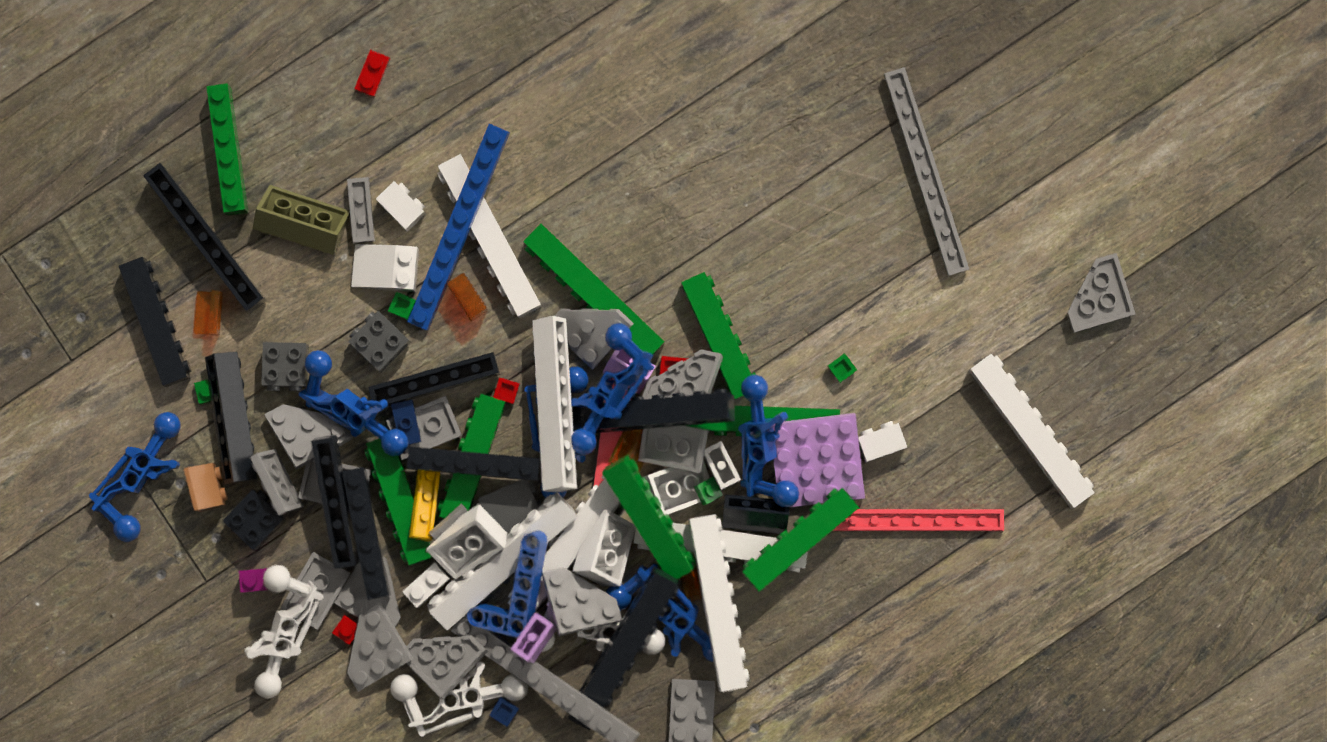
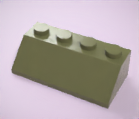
(301, 219)

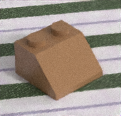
(205, 487)

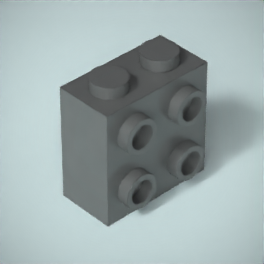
(378, 341)
(284, 366)

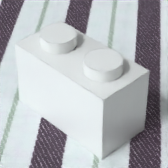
(401, 206)
(881, 442)
(721, 465)
(426, 585)

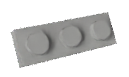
(361, 210)

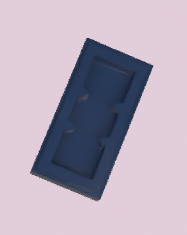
(406, 420)

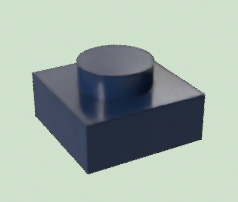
(504, 711)

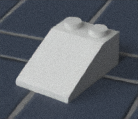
(385, 267)
(675, 487)
(468, 542)
(605, 550)

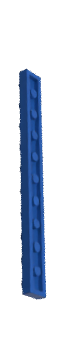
(458, 226)

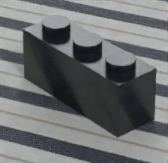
(754, 514)

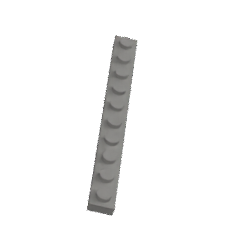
(926, 171)
(549, 684)

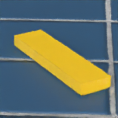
(424, 505)

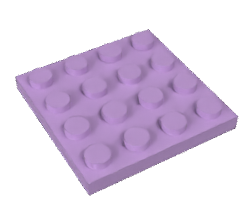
(820, 457)

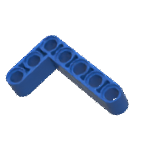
(519, 593)

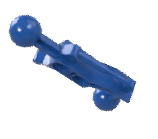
(618, 338)
(578, 383)
(347, 408)
(760, 445)
(128, 527)
(623, 597)

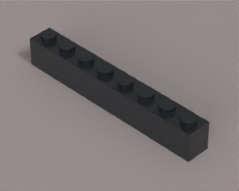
(204, 238)
(665, 412)
(628, 639)

